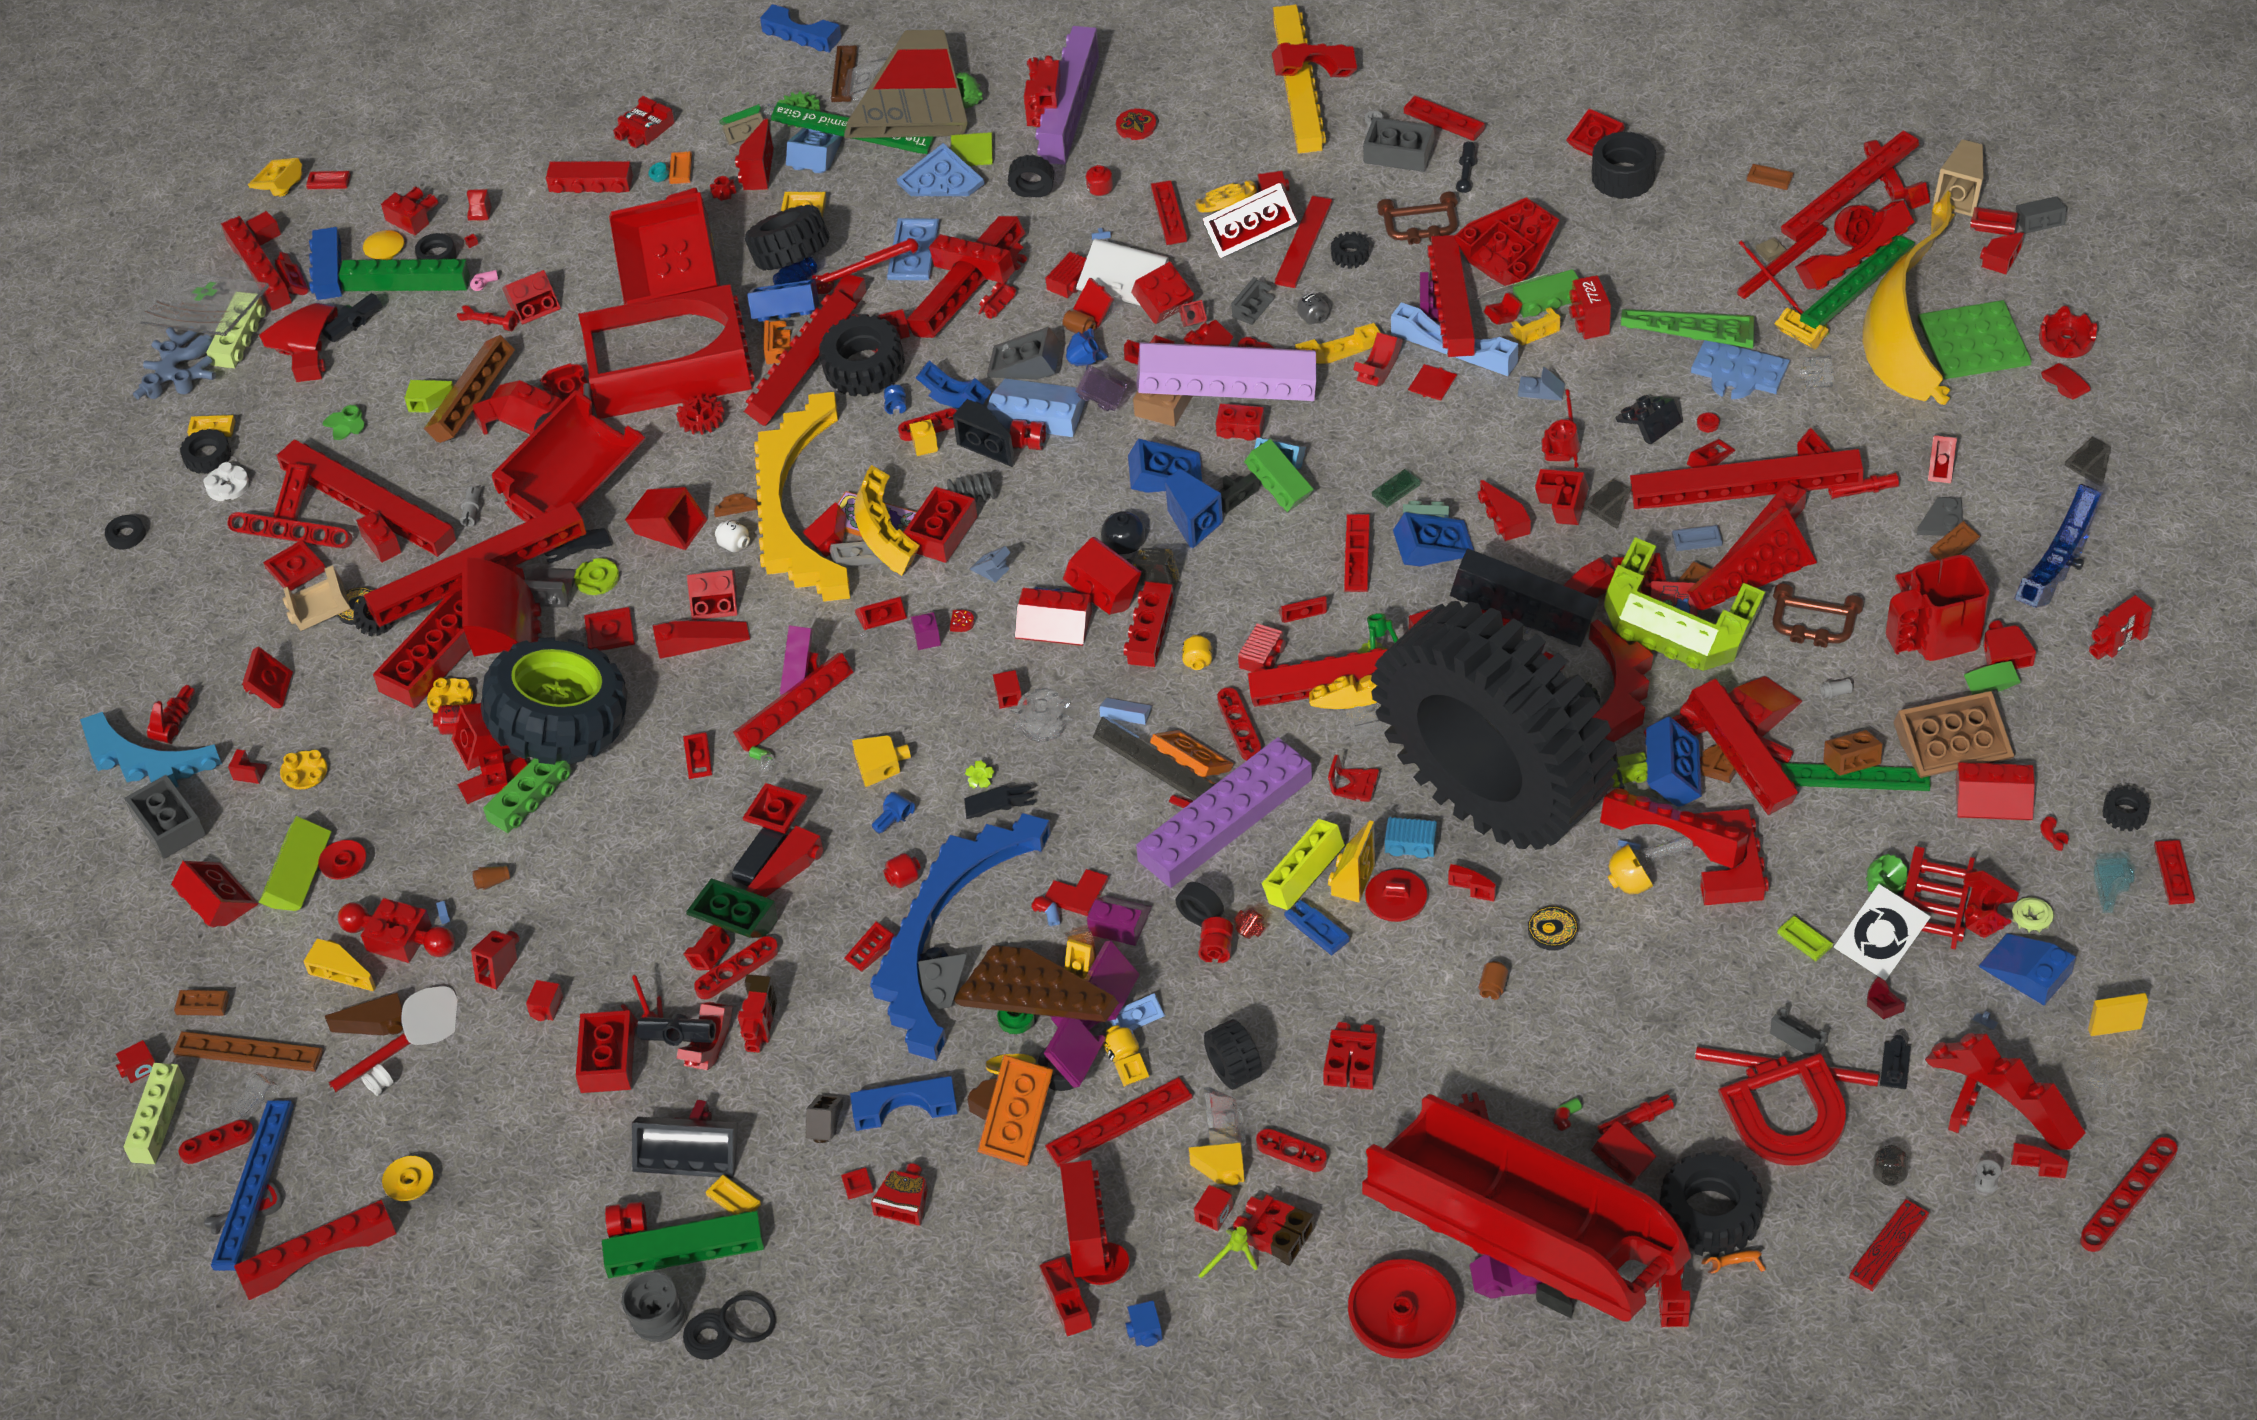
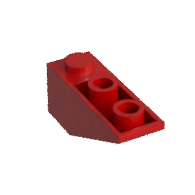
(1508, 514)

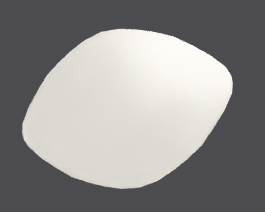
(429, 1015)

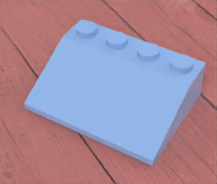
(1039, 402)

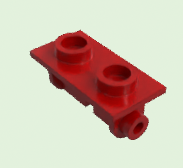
(991, 304)

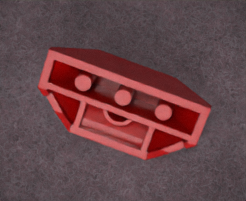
(522, 404)

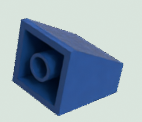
(1193, 506)

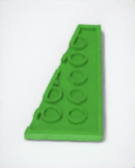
(1719, 328)

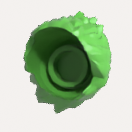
(968, 89)
(1887, 872)

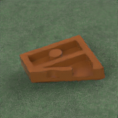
(1716, 765)

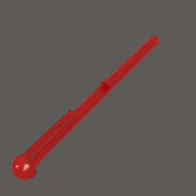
(872, 259)

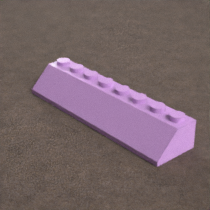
(1226, 371)

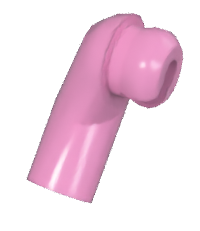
(481, 279)

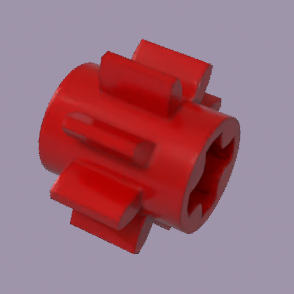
(722, 188)

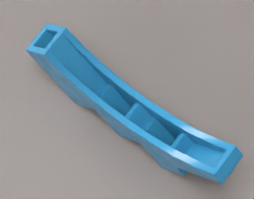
(137, 762)

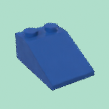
(1154, 462)
(1430, 539)
(2030, 966)

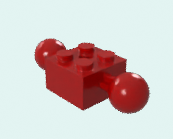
(396, 930)

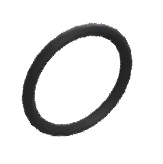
(751, 1298)

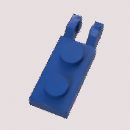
(1318, 928)

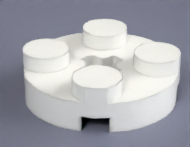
(226, 472)

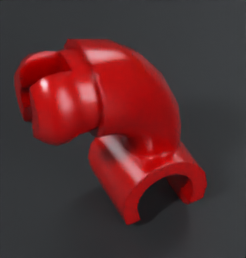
(2047, 829)

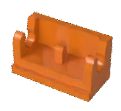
(775, 340)

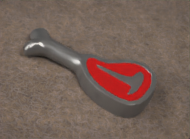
(270, 1204)

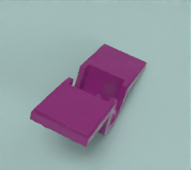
(1073, 1045)

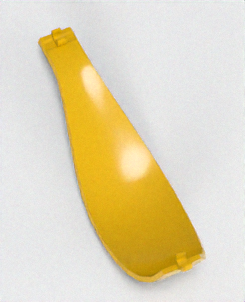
(1888, 329)

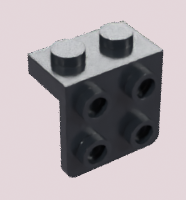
(1653, 415)

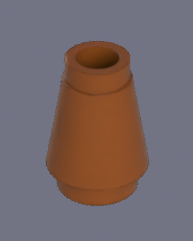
(490, 876)

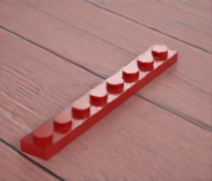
(1849, 186)

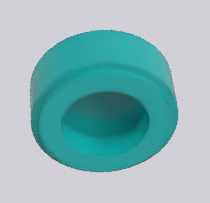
(658, 172)

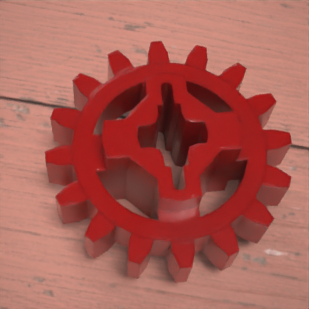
(700, 414)

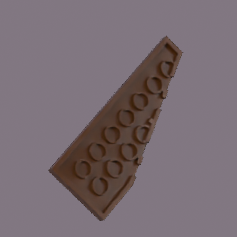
(1031, 984)

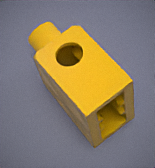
(878, 758)

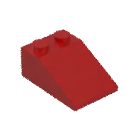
(756, 158)
(1763, 703)

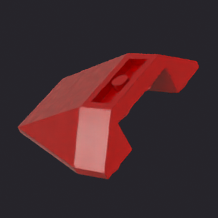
(1508, 241)

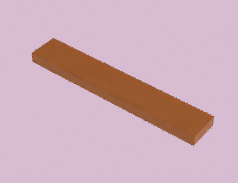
(248, 1051)

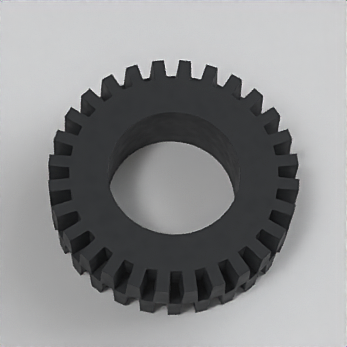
(1551, 748)

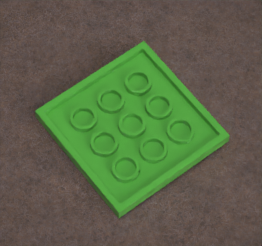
(1974, 339)

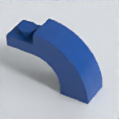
(948, 390)

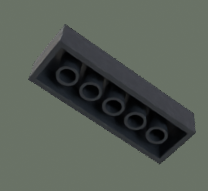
(1525, 597)

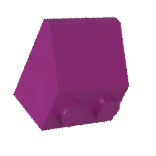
(1117, 919)

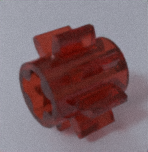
(1249, 923)

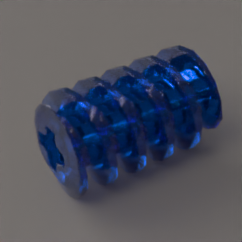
(797, 272)

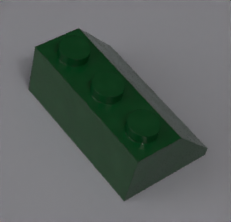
(734, 909)

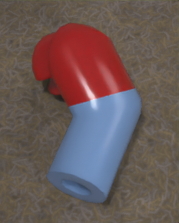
(1049, 907)

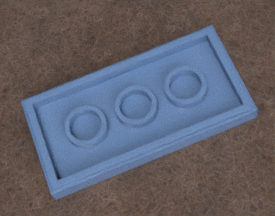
(916, 265)

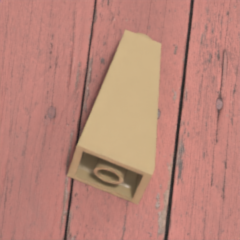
(1962, 177)

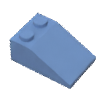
(812, 150)

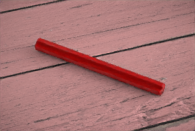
(1782, 261)

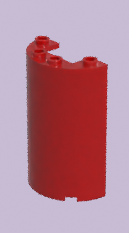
(563, 460)

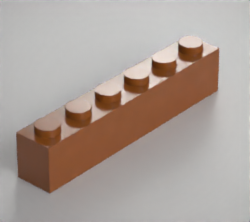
(469, 389)

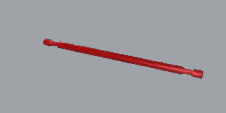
(1766, 272)
(1570, 415)

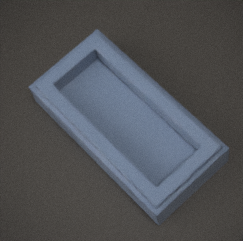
(1697, 538)

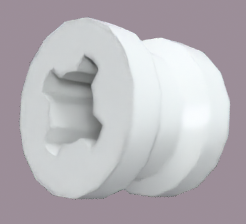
(377, 1079)

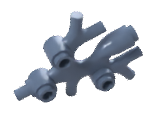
(171, 355)

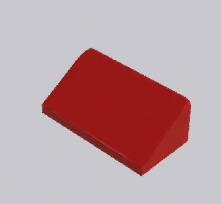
(1303, 609)
(881, 613)

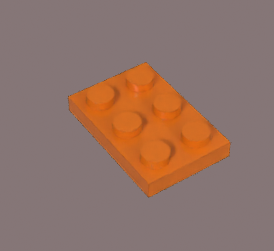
(1191, 753)

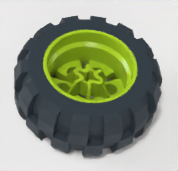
(554, 700)

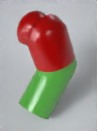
(1564, 1111)

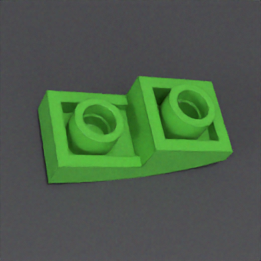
(1995, 676)

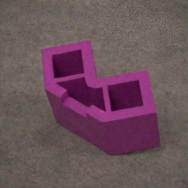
(1497, 1279)

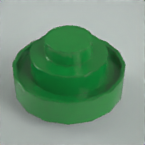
(1015, 1022)

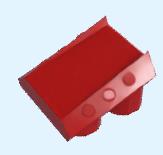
(564, 380)

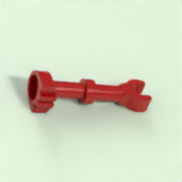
(508, 322)

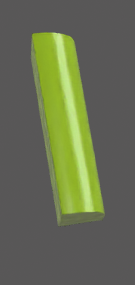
(295, 865)

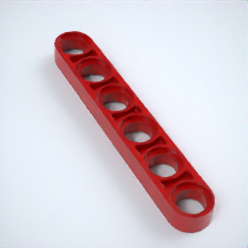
(289, 530)
(2126, 1193)

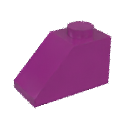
(925, 630)

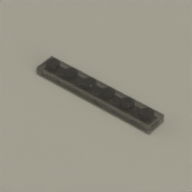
(1150, 759)

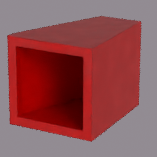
(667, 516)

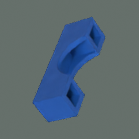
(820, 35)
(874, 1105)

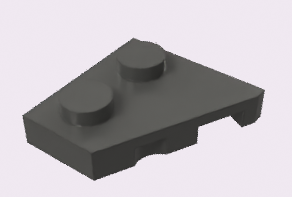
(1942, 517)
(940, 980)

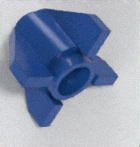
(1084, 349)

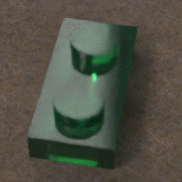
(1395, 488)

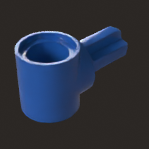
(895, 809)

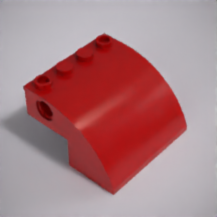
(496, 607)

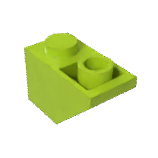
(426, 394)

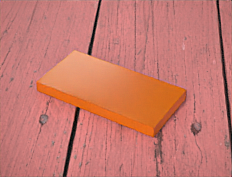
(1015, 1110)

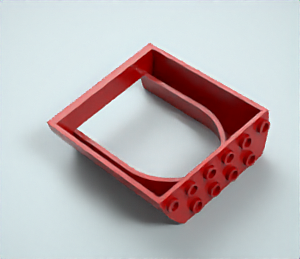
(714, 370)

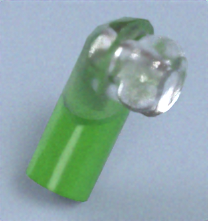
(765, 756)

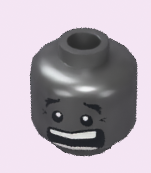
(1312, 308)

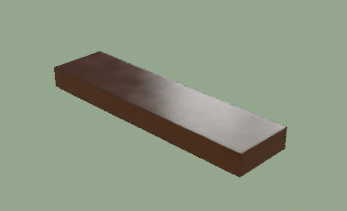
(844, 61)

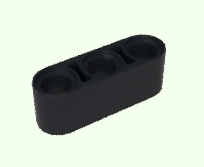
(757, 855)

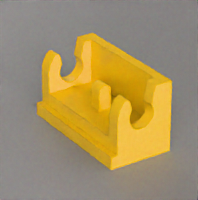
(1790, 324)
(1536, 329)

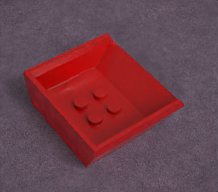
(664, 248)

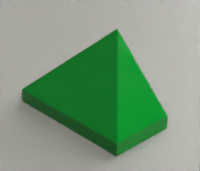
(740, 115)

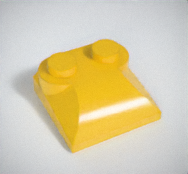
(278, 176)

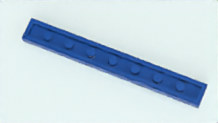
(252, 1185)

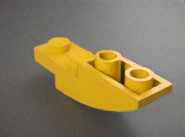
(1343, 693)

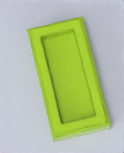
(1805, 938)

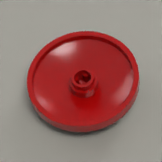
(1402, 1308)

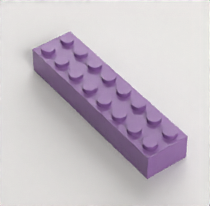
(1077, 71)
(1224, 812)

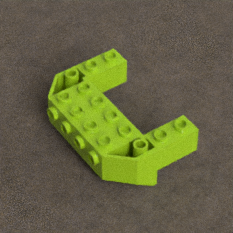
(1670, 629)

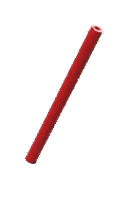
(1752, 1061)

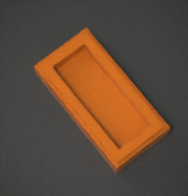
(680, 167)

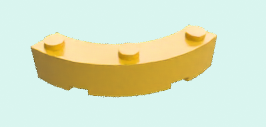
(874, 525)

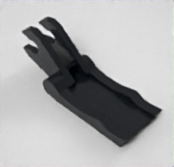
(591, 540)
(997, 799)

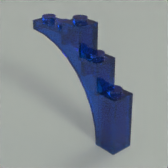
(2040, 584)

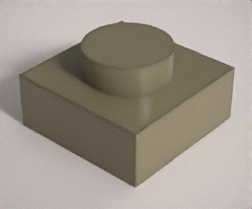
(1770, 249)

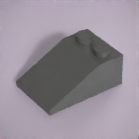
(1026, 356)

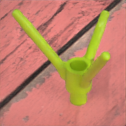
(1236, 1243)

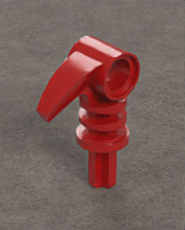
(165, 722)

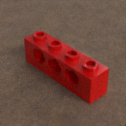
(1149, 624)

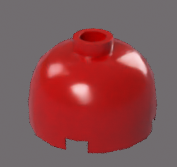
(1853, 224)

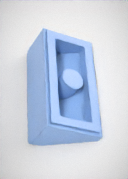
(1125, 711)
(1139, 1013)

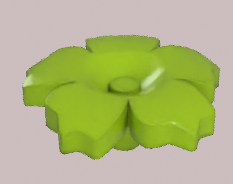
(979, 775)

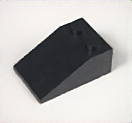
(982, 433)

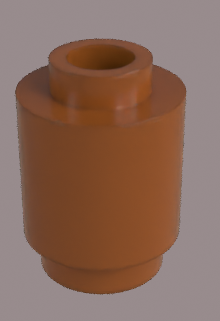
(1078, 321)
(1493, 980)

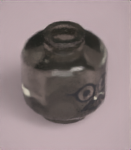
(1890, 1165)

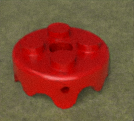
(2066, 324)

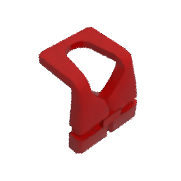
(1361, 781)

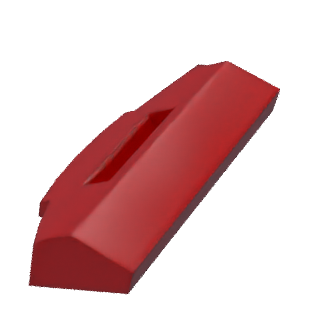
(1180, 801)

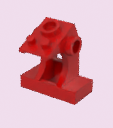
(1989, 893)

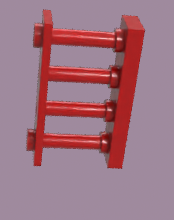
(1916, 884)

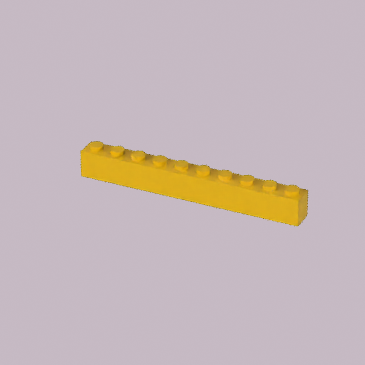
(1300, 87)

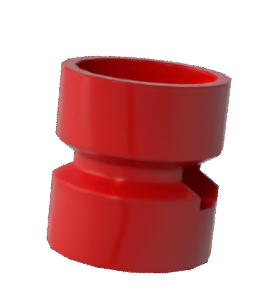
(1020, 434)
(1215, 939)
(617, 1222)

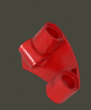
(299, 330)

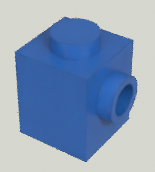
(1144, 1324)

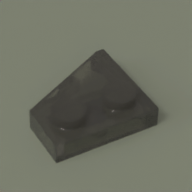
(2090, 460)
(1609, 502)

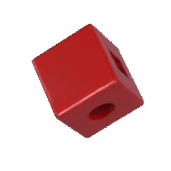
(1198, 308)

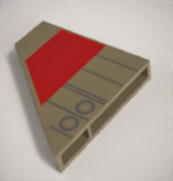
(912, 92)

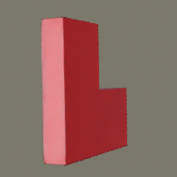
(1078, 898)

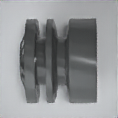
(653, 1306)

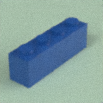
(325, 263)

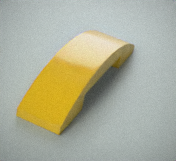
(1344, 347)

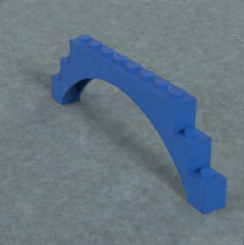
(956, 866)

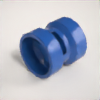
(894, 399)

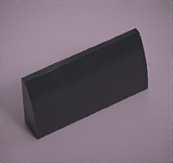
(684, 1147)

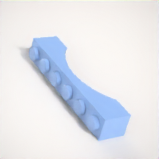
(1415, 326)

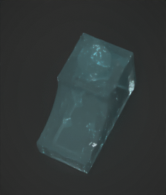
(2111, 879)

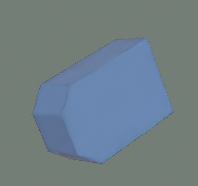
(443, 913)

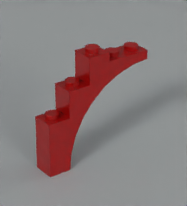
(1628, 668)
(2038, 1102)

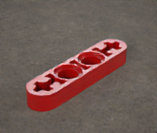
(1890, 178)
(1238, 724)
(733, 965)

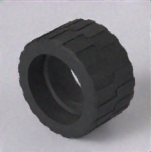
(1618, 180)

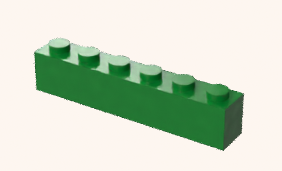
(405, 275)
(682, 1244)

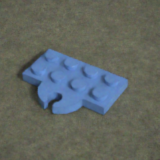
(1739, 368)

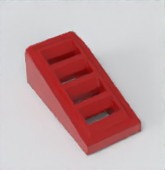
(870, 936)

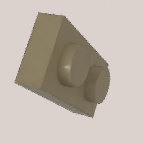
(741, 129)

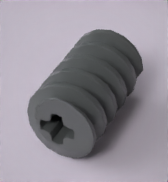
(973, 488)

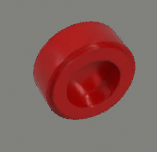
(1708, 422)

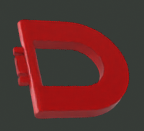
(1780, 1148)

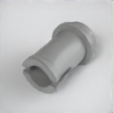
(1836, 688)

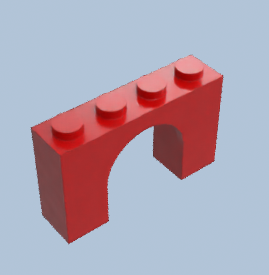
(1740, 883)

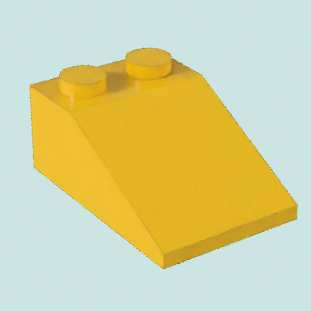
(1354, 865)

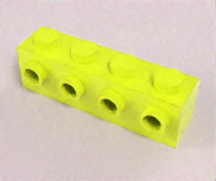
(1303, 864)

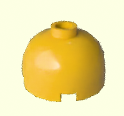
(1628, 872)

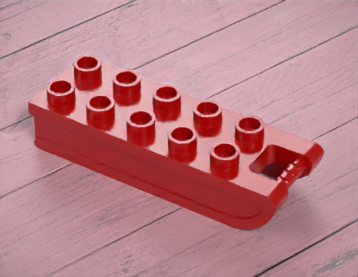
(1526, 1207)

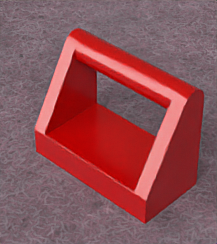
(1993, 221)

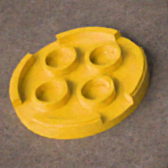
(1225, 196)

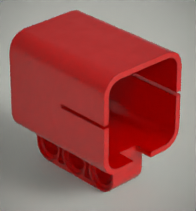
(1939, 614)

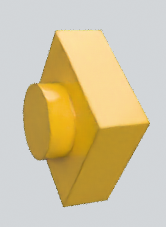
(1131, 1069)

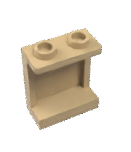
(317, 602)

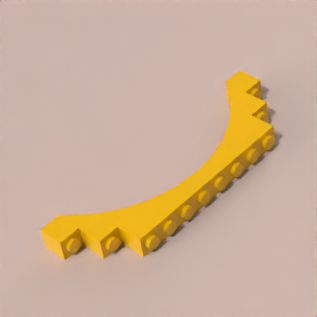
(780, 544)

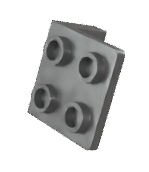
(551, 586)

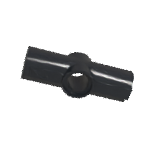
(352, 317)
(676, 1029)

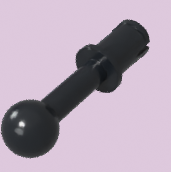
(1466, 160)

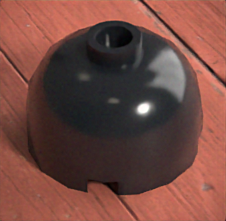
(1123, 532)

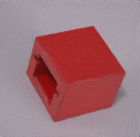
(471, 240)

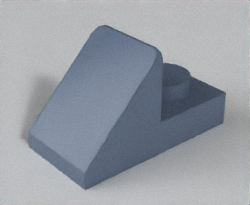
(1546, 387)
(992, 564)

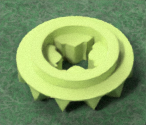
(2037, 907)

